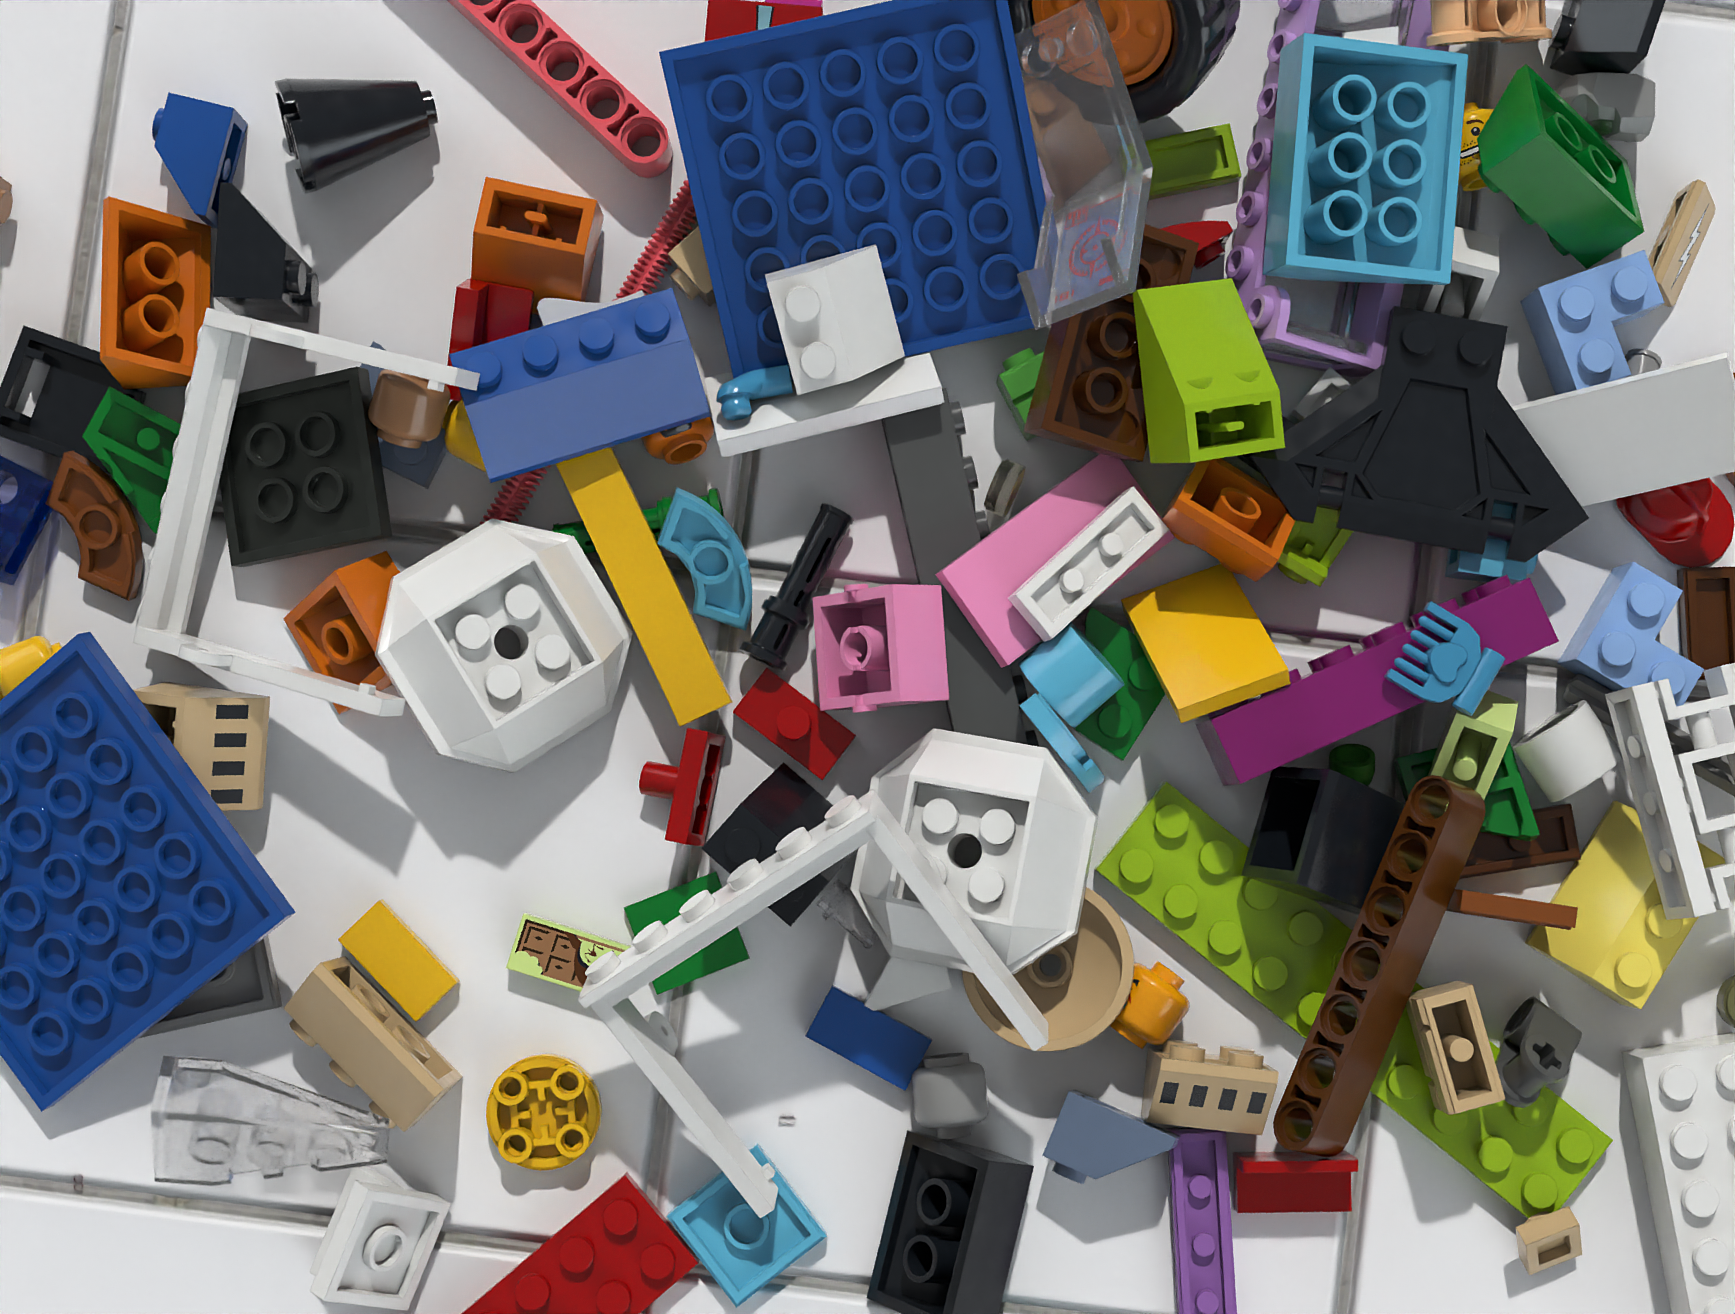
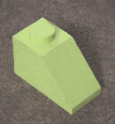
(1475, 744)

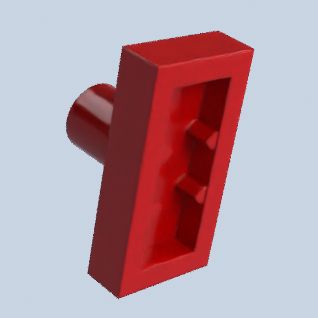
(794, 723)
(688, 786)

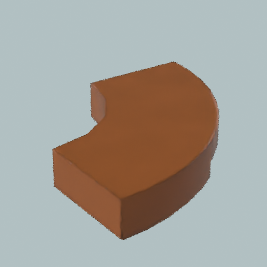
(102, 523)

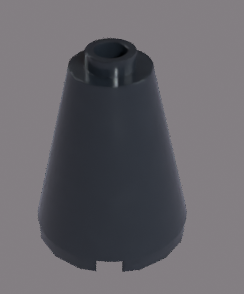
(350, 124)

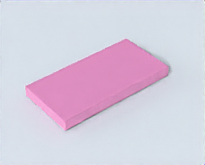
(1022, 545)

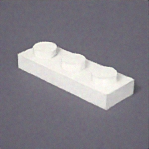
(1088, 564)

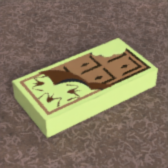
(557, 951)

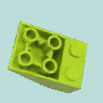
(1204, 375)

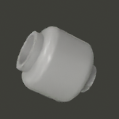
(949, 1094)

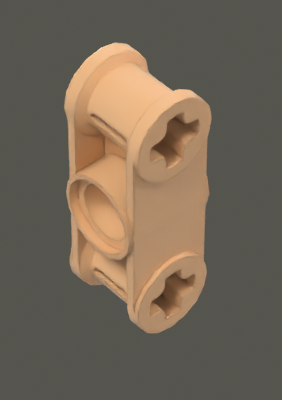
(1487, 21)

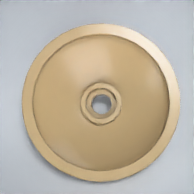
(1085, 992)

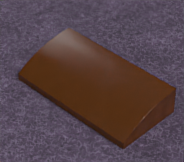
(1091, 363)

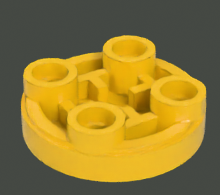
(543, 1112)

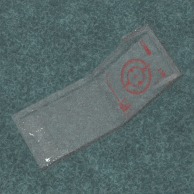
(1089, 166)

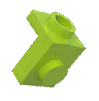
(1313, 548)

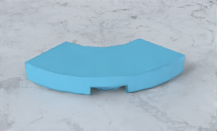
(712, 556)
(1062, 741)

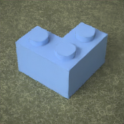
(1578, 316)
(1619, 634)

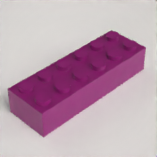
(1350, 688)

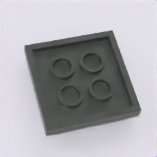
(303, 470)

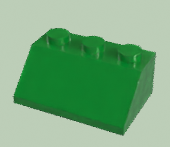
(1558, 171)

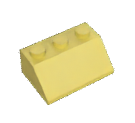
(1620, 922)

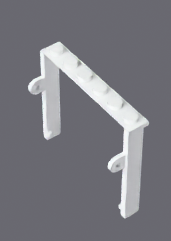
(193, 489)
(749, 891)

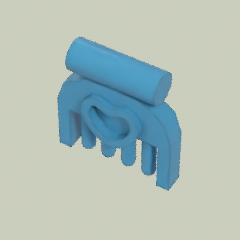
(1450, 666)

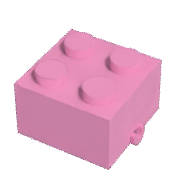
(880, 647)

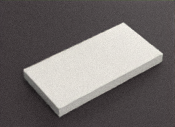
(885, 392)
(1639, 430)

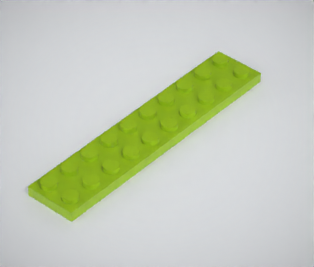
(1285, 956)

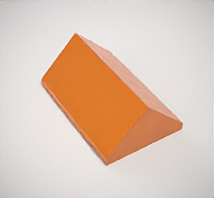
(152, 294)

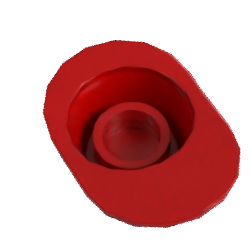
(1683, 522)

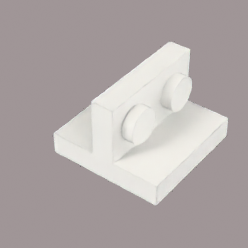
(377, 1242)

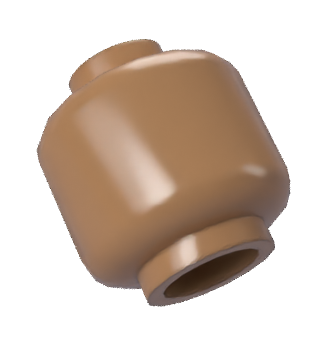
(407, 409)

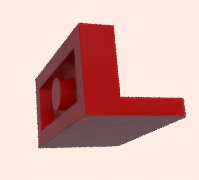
(487, 314)
(1292, 1182)

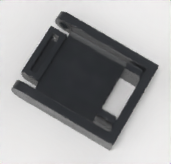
(67, 398)

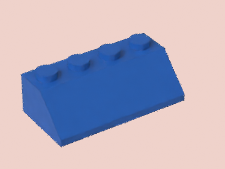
(582, 385)

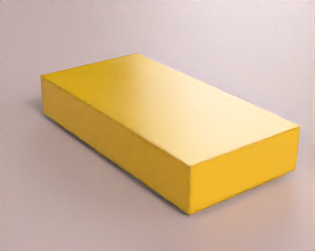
(398, 960)

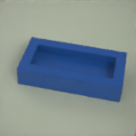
(868, 1037)

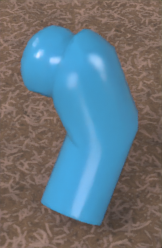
(751, 386)

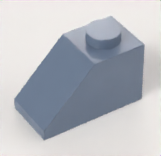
(1101, 1139)

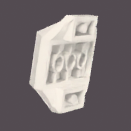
(444, 657)
(1032, 840)

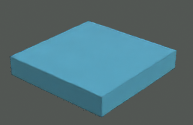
(736, 1243)

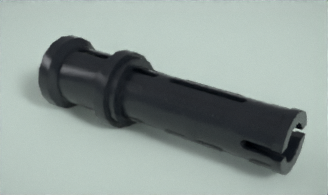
(787, 611)

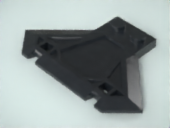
(1427, 448)

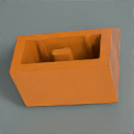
(536, 240)

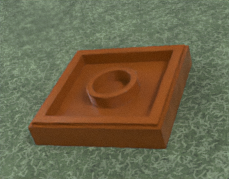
(1513, 909)

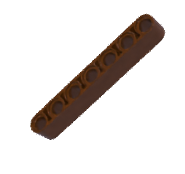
(1382, 939)

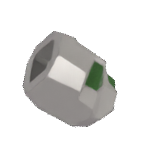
(1613, 103)

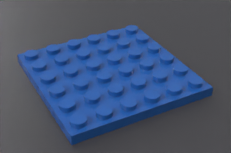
(857, 135)
(111, 874)

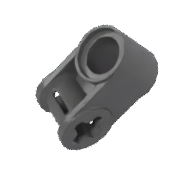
(1534, 1051)

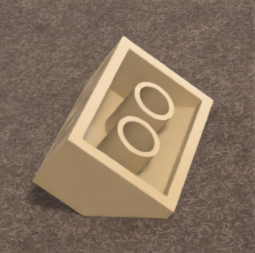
(370, 1043)

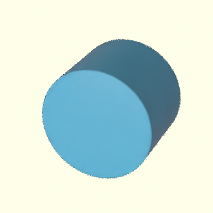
(1071, 675)

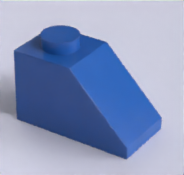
(199, 148)

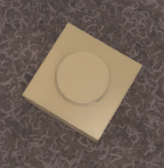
(1548, 1239)

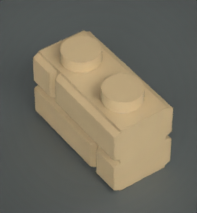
(1454, 1047)

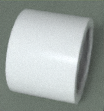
(1568, 751)

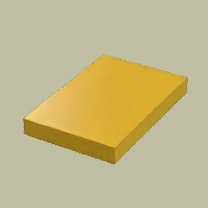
(1205, 642)

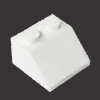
(835, 318)

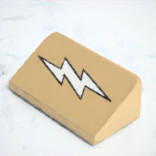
(1681, 239)

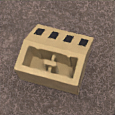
(217, 736)
(1208, 1090)

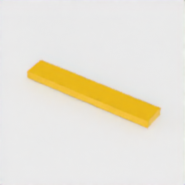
(645, 584)

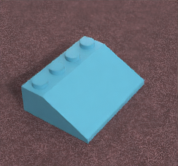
(1365, 162)

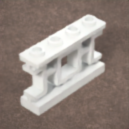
(1668, 789)

